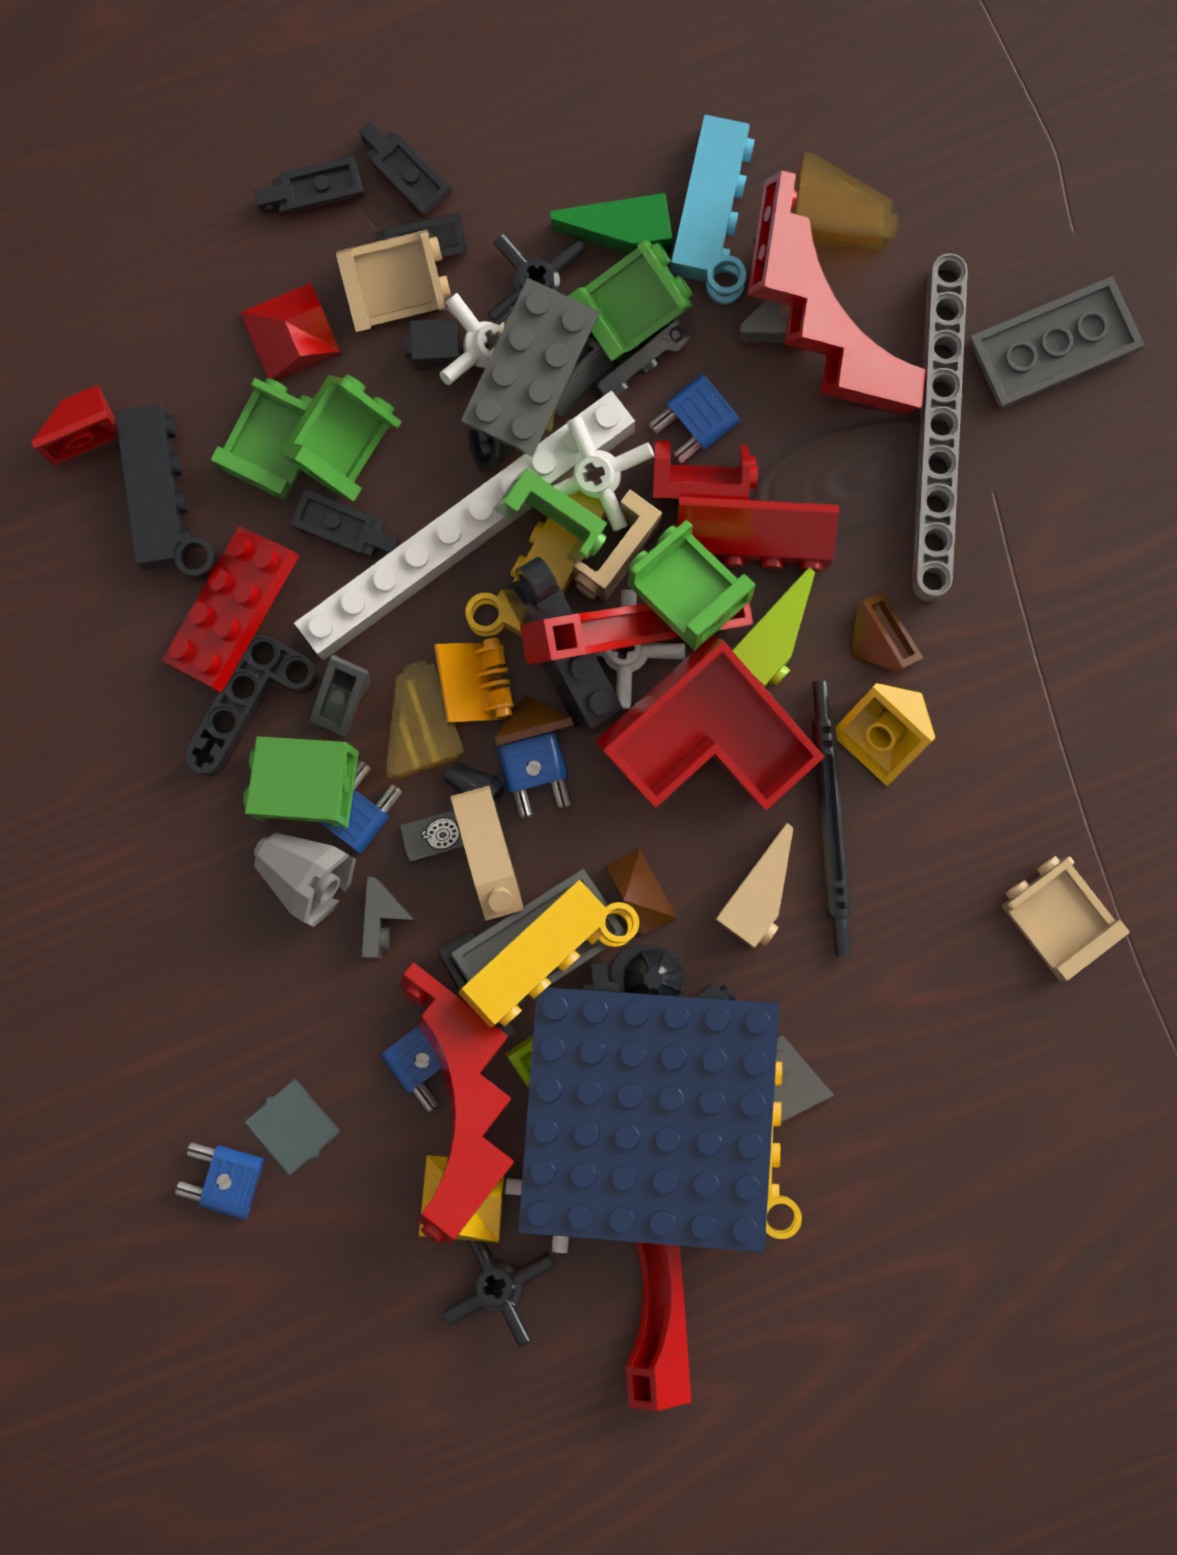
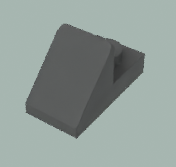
(764, 325)
(340, 695)
(379, 905)

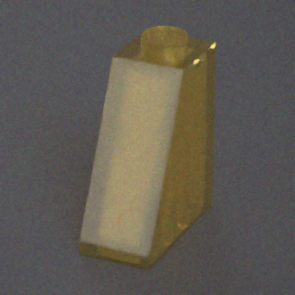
(842, 207)
(419, 724)

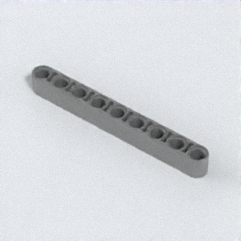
(944, 409)

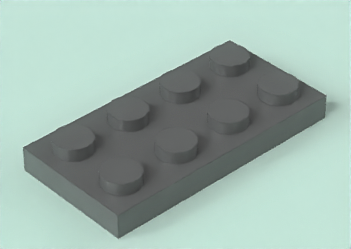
(1056, 342)
(529, 367)
(485, 947)

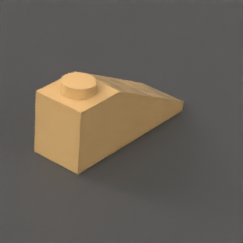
(487, 853)
(758, 898)

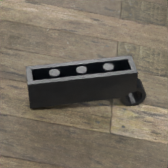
(154, 493)
(577, 678)

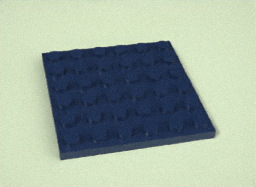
(650, 1119)

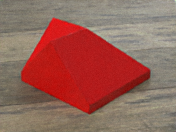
(290, 332)
(76, 427)

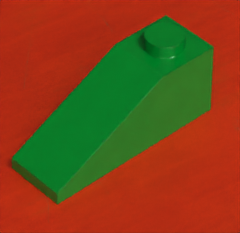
(617, 223)

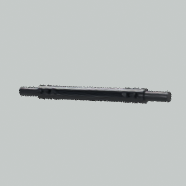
(832, 819)

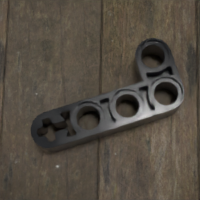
(245, 709)

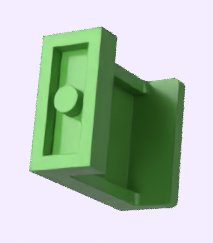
(634, 300)
(339, 434)
(259, 437)
(558, 508)
(688, 585)
(301, 780)

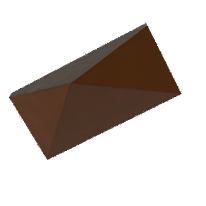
(882, 636)
(532, 720)
(641, 891)

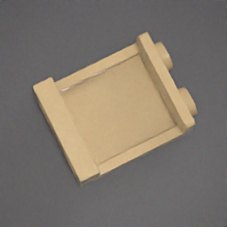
(393, 279)
(645, 524)
(1063, 918)

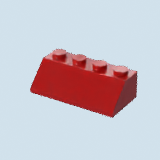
(763, 531)

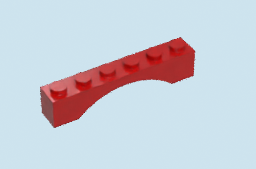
(602, 631)
(659, 1362)

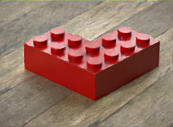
(705, 711)

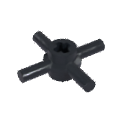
(531, 268)
(511, 1295)

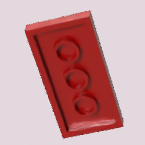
(230, 608)

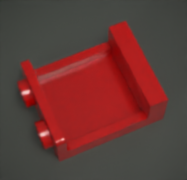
(702, 480)

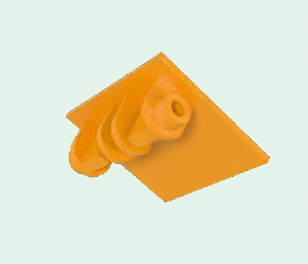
(473, 681)

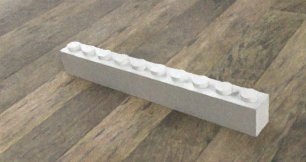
(454, 534)

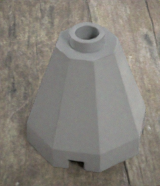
(304, 874)

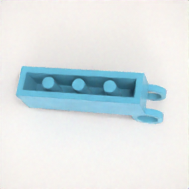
(709, 206)

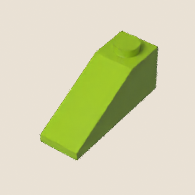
(773, 638)

